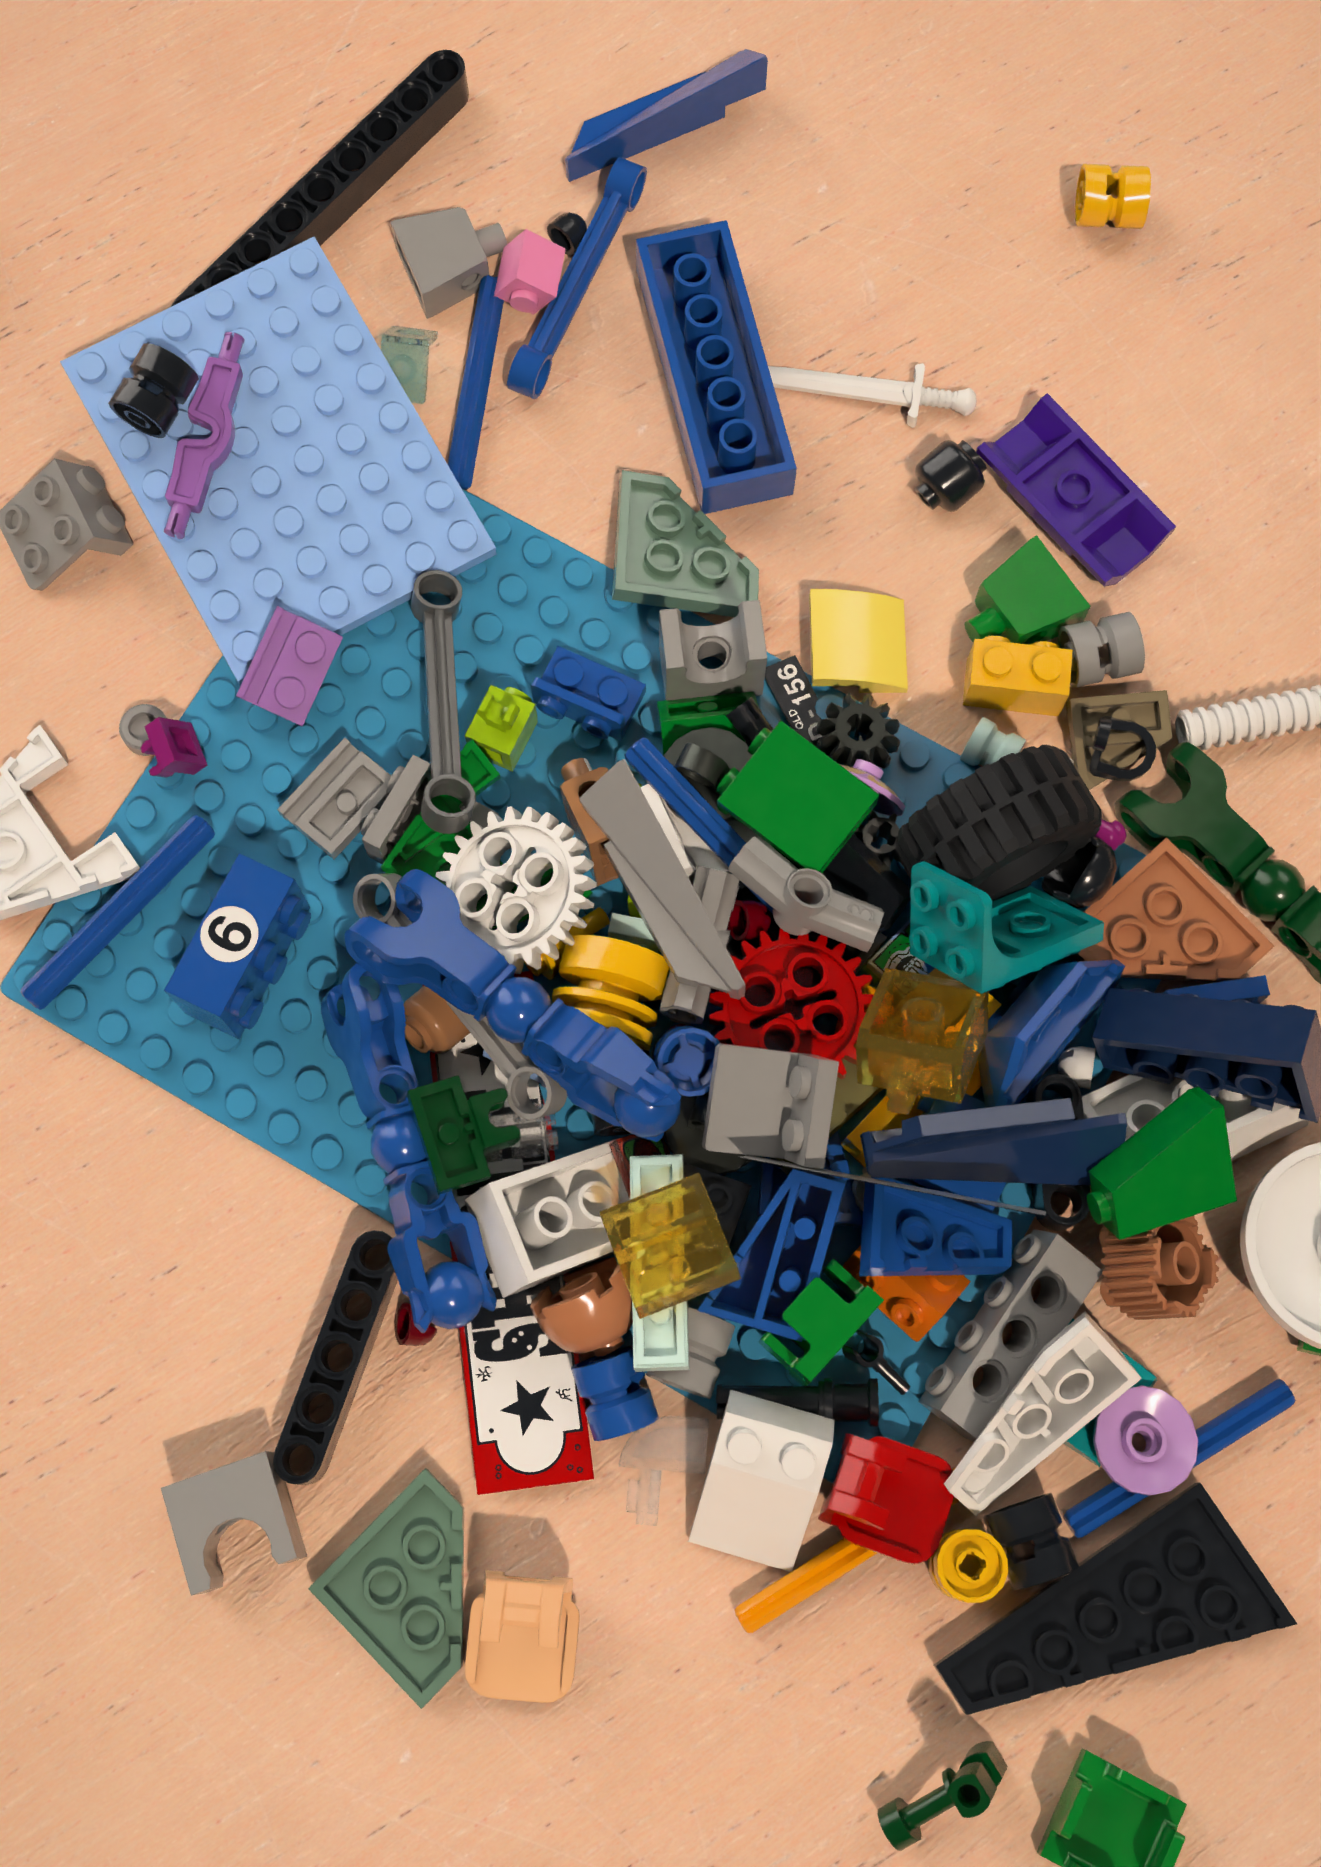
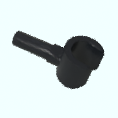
(873, 1357)

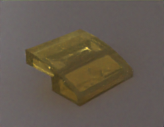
(669, 1245)

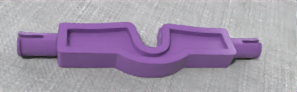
(199, 458)

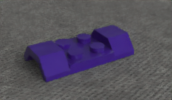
(1077, 493)

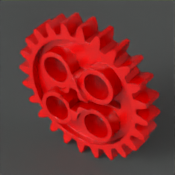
(774, 967)

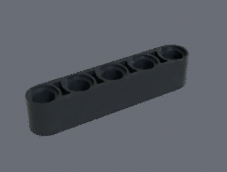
(319, 1377)

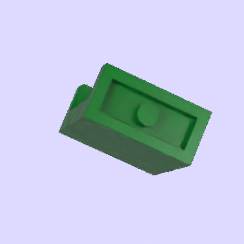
(796, 798)

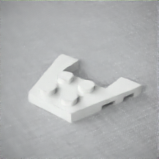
(31, 859)

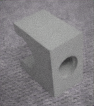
(735, 642)
(216, 1499)

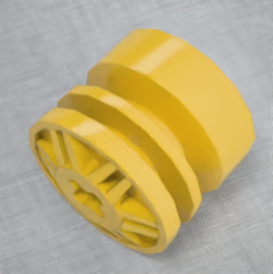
(612, 982)

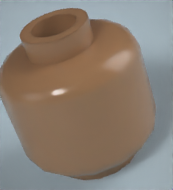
(432, 1023)

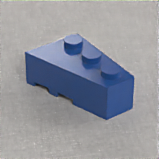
(781, 1254)

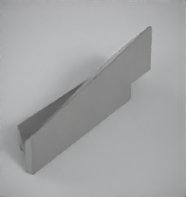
(659, 883)

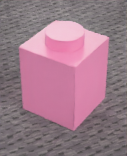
(529, 272)

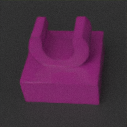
(174, 747)

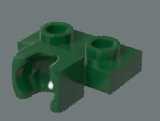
(458, 1131)

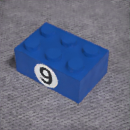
(240, 947)

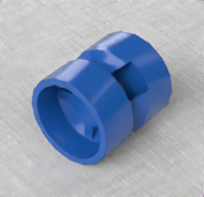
(686, 1058)
(615, 1394)

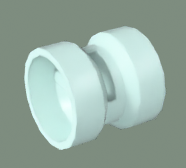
(990, 744)

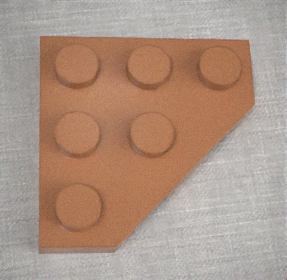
(1173, 924)

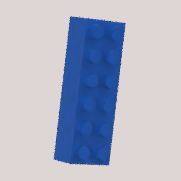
(715, 367)

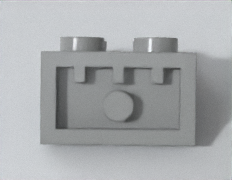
(770, 1104)

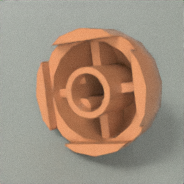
(588, 1310)

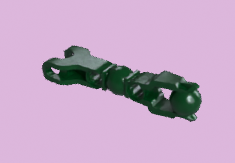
(1227, 850)

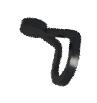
(1101, 737)

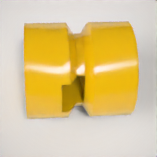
(1112, 196)
(968, 1565)

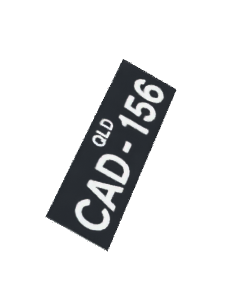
(795, 697)

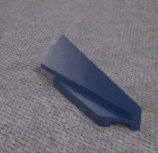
(996, 1145)

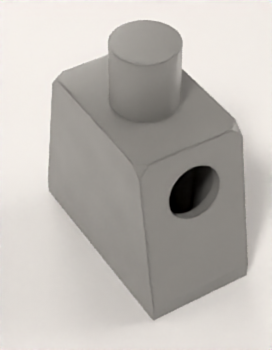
(445, 256)

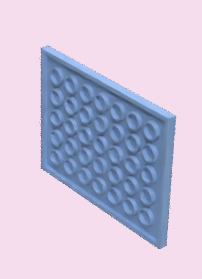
(330, 468)

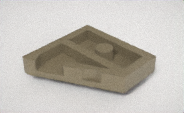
(1122, 747)

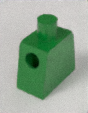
(1027, 598)

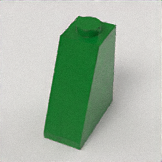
(1166, 1169)

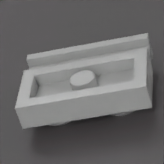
(337, 798)

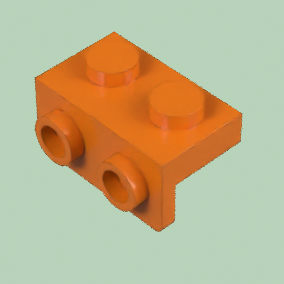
(911, 1301)

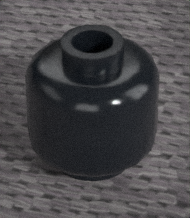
(950, 475)

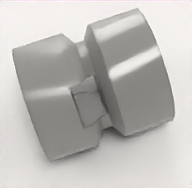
(1108, 648)
(707, 1341)

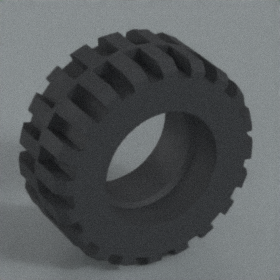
(1004, 822)

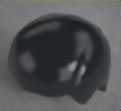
(1084, 876)

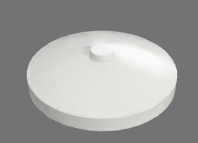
(1284, 1243)

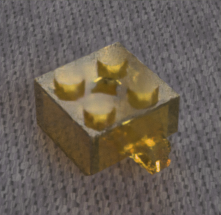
(921, 1038)

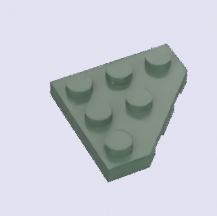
(673, 554)
(405, 1588)

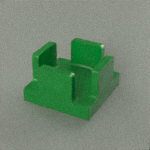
(822, 1322)
(1112, 1820)

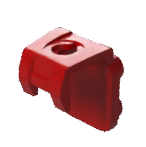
(889, 1498)

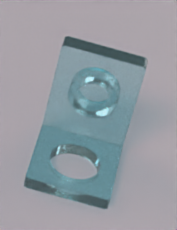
(408, 357)

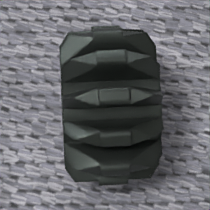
(862, 718)

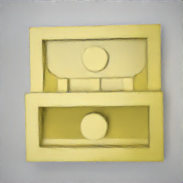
(858, 640)

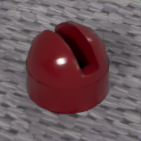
(748, 920)
(405, 1330)

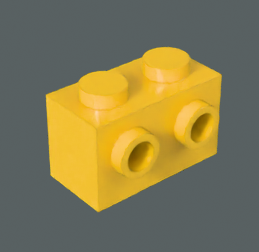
(1017, 676)

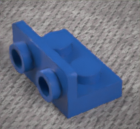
(587, 694)

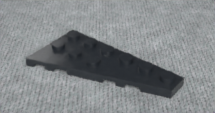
(1139, 1600)

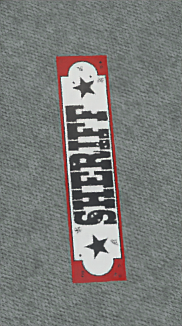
(518, 1383)

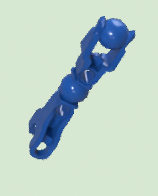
(376, 1053)
(592, 1063)

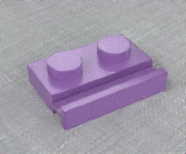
(289, 666)

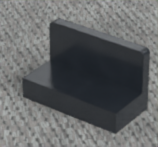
(865, 877)

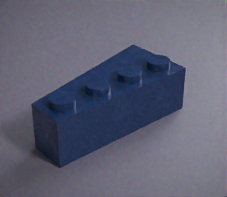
(1215, 1046)

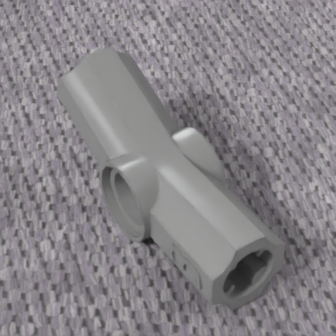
(718, 895)
(804, 897)

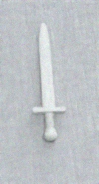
(875, 390)

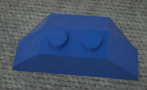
(1040, 1026)

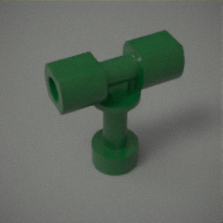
(968, 1790)

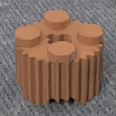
(1158, 1271)

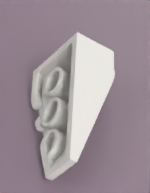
(1052, 1401)

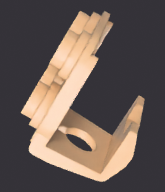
(522, 1638)

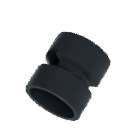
(155, 387)
(1036, 1521)

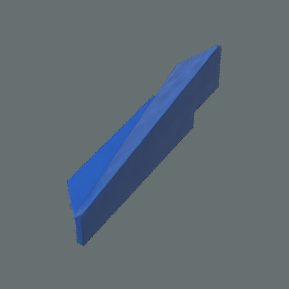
(666, 113)

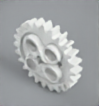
(550, 907)

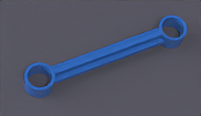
(534, 361)

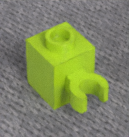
(503, 725)

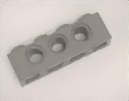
(1065, 1282)

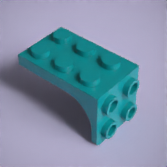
(991, 941)

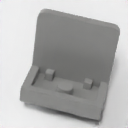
(59, 520)
(406, 790)

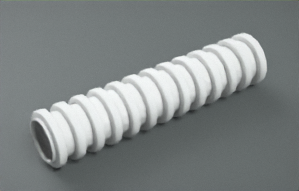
(1250, 719)

